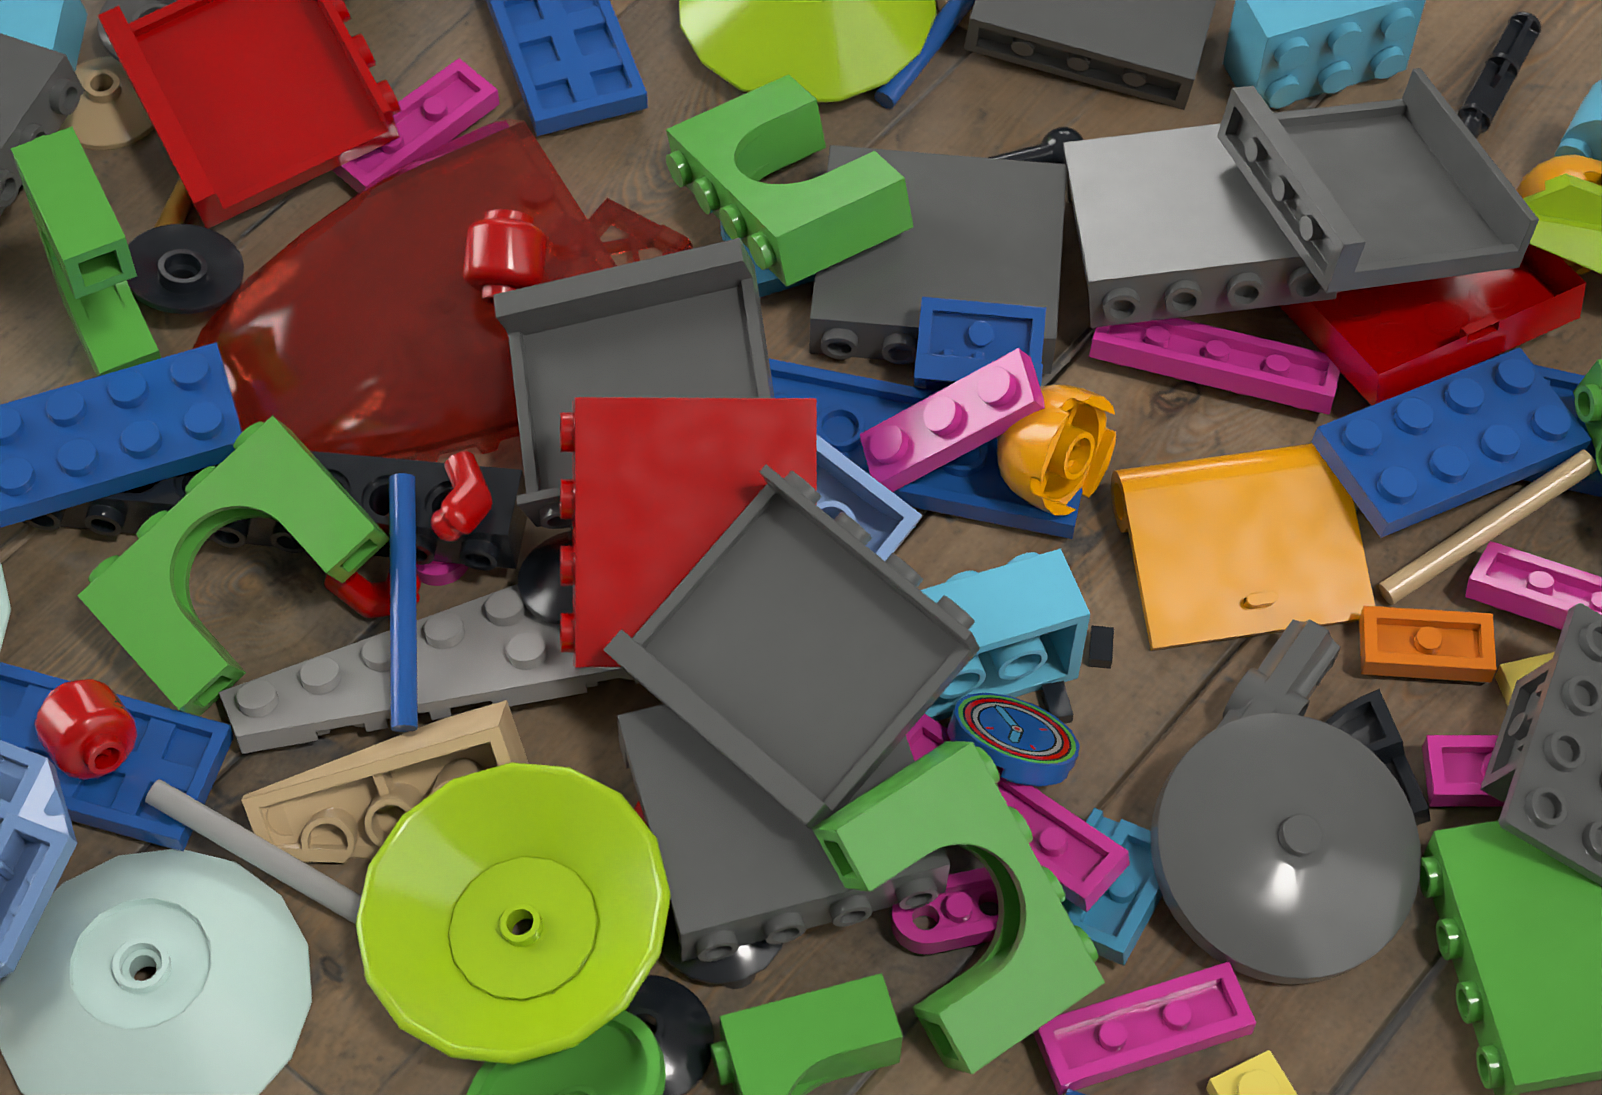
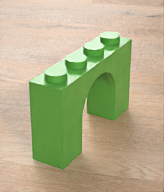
(792, 225)
(85, 251)
(146, 589)
(1036, 955)
(808, 1039)

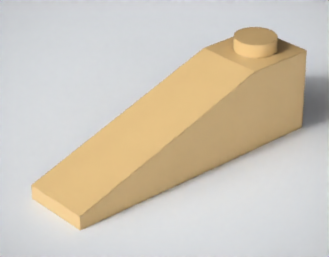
(359, 798)

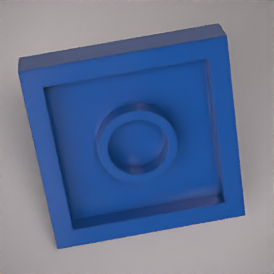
(968, 335)

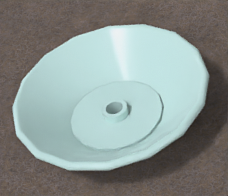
(207, 1021)

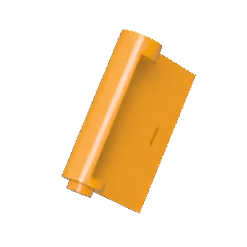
(1237, 530)

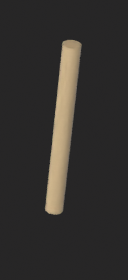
(1487, 527)

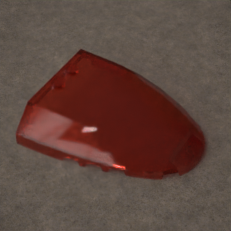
(366, 318)

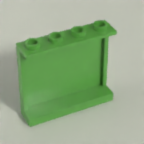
(1523, 955)

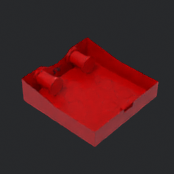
(1431, 328)

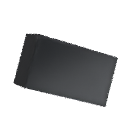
(1101, 647)
(1057, 701)

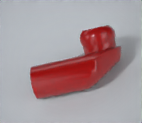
(466, 503)
(364, 597)

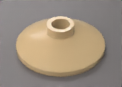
(109, 108)

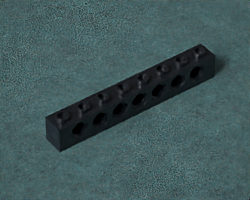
(366, 478)

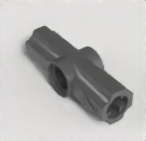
(1286, 675)

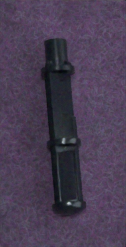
(1499, 72)

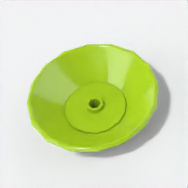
(822, 44)
(476, 864)

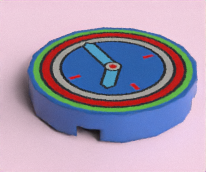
(1017, 737)

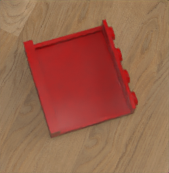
(253, 94)
(656, 493)

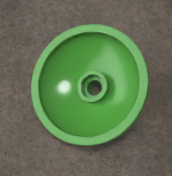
(611, 1061)

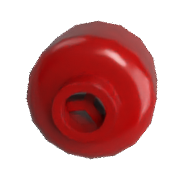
(504, 253)
(85, 728)

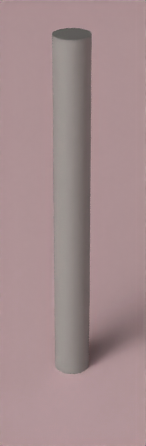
(254, 849)

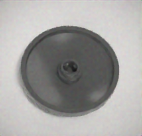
(1285, 848)

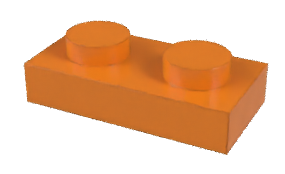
(1427, 644)

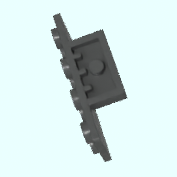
(1552, 751)

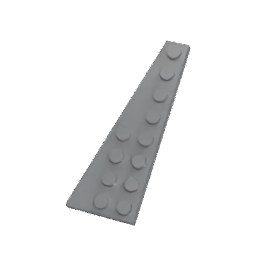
(464, 657)

